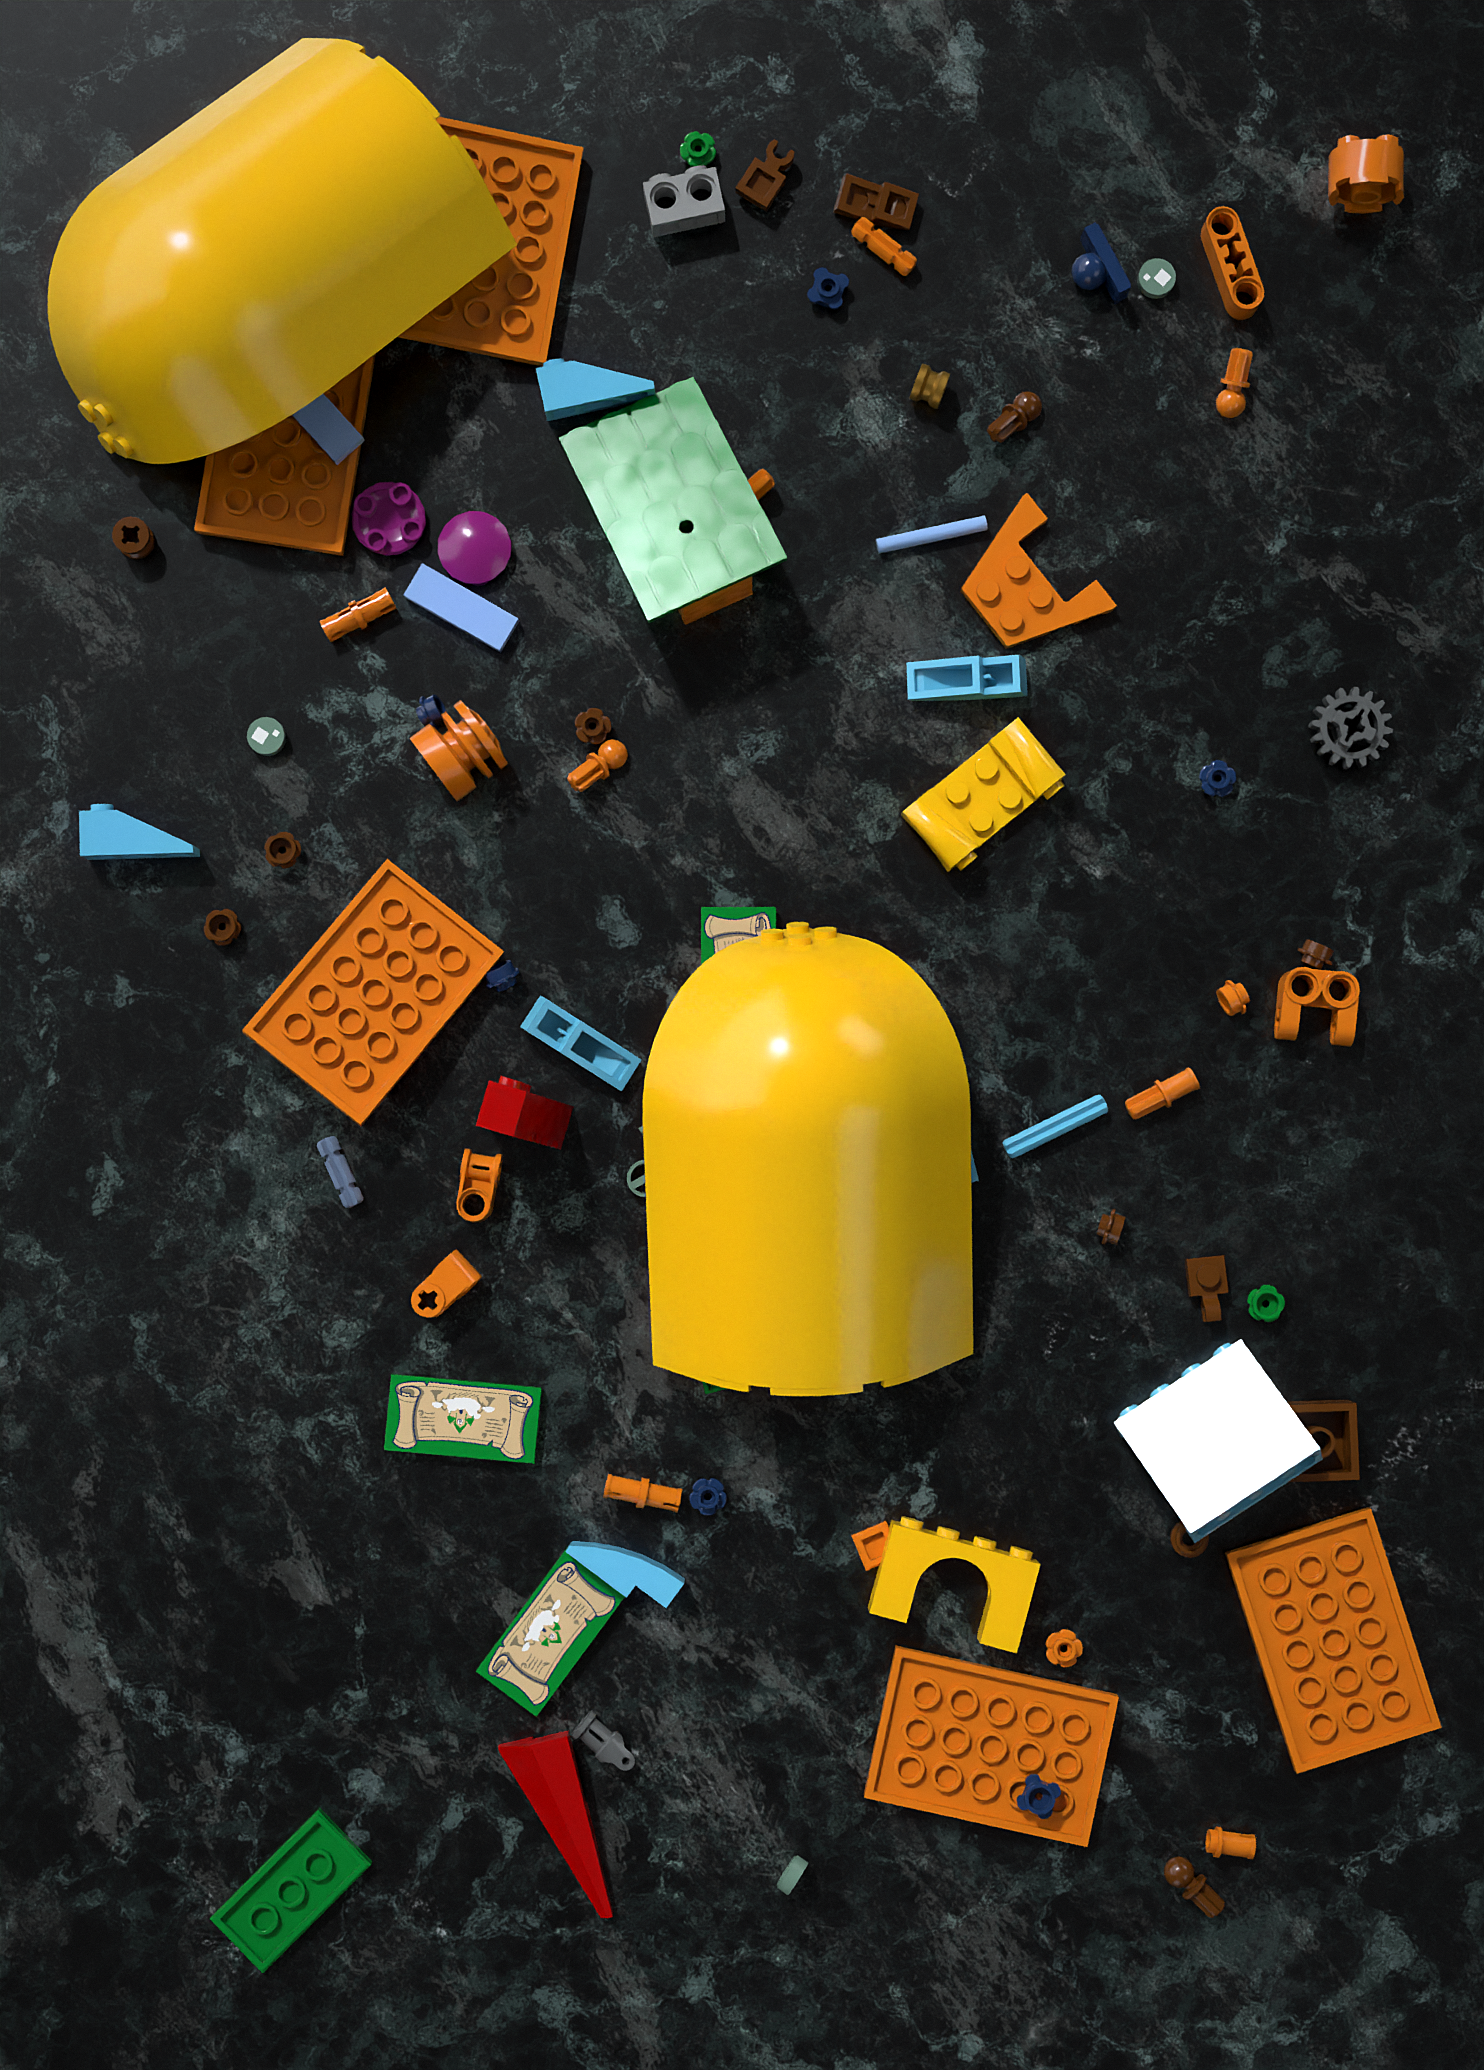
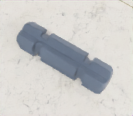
(340, 1171)

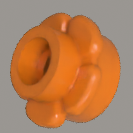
(1233, 998)
(1060, 1638)

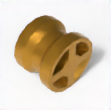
(929, 386)

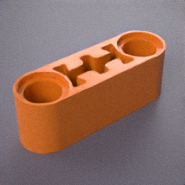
(1246, 273)

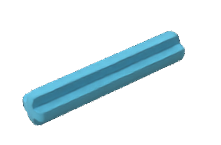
(1055, 1126)

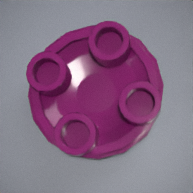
(388, 518)
(474, 547)

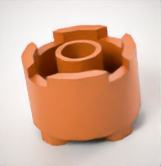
(1366, 173)

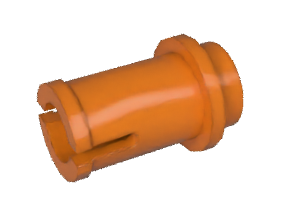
(1230, 1843)

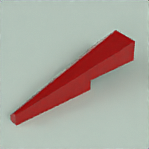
(553, 1786)

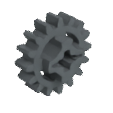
(1363, 734)

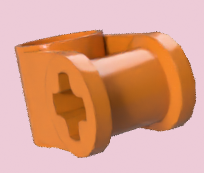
(478, 1182)
(449, 1280)

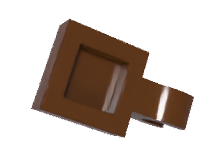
(1206, 1279)

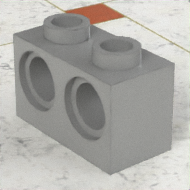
(686, 212)

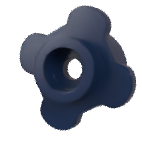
(829, 299)
(1049, 1793)

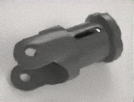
(611, 1747)

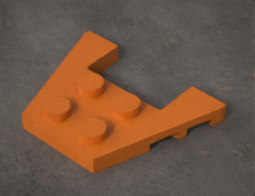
(1015, 594)

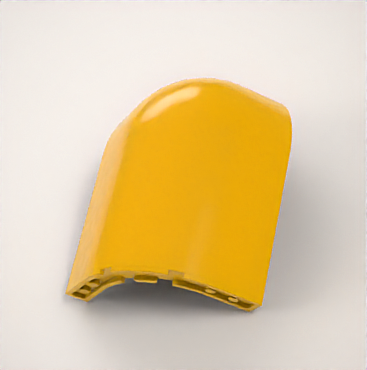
(264, 253)
(807, 1171)

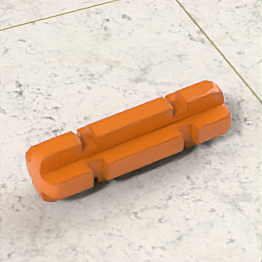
(884, 246)

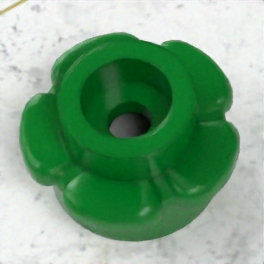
(701, 158)
(1275, 1306)

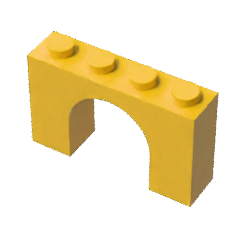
(913, 1549)

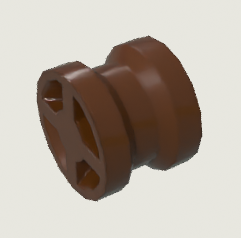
(138, 544)

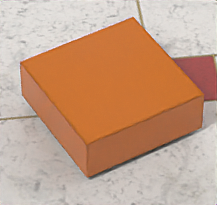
(871, 1543)

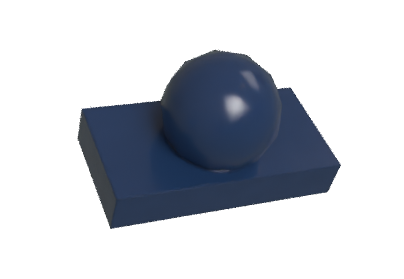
(1099, 265)

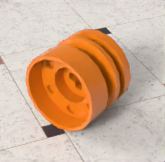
(459, 750)

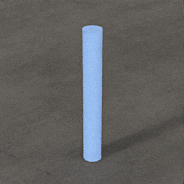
(931, 534)

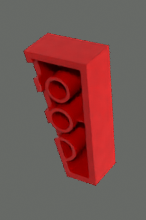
(524, 1115)

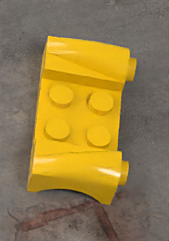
(984, 795)

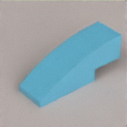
(967, 678)
(580, 1043)
(626, 1569)

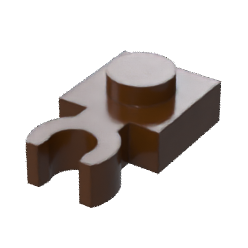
(763, 179)

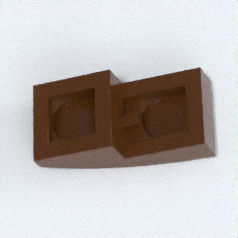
(881, 204)

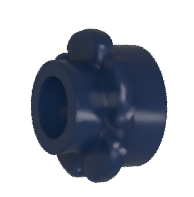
(431, 711)
(1208, 783)
(502, 976)
(711, 1486)

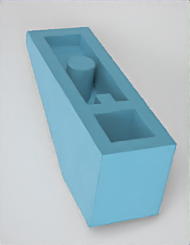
(582, 388)
(116, 835)

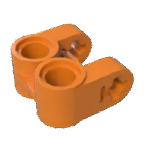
(1343, 1012)

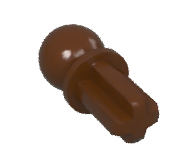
(1014, 416)
(1180, 1874)

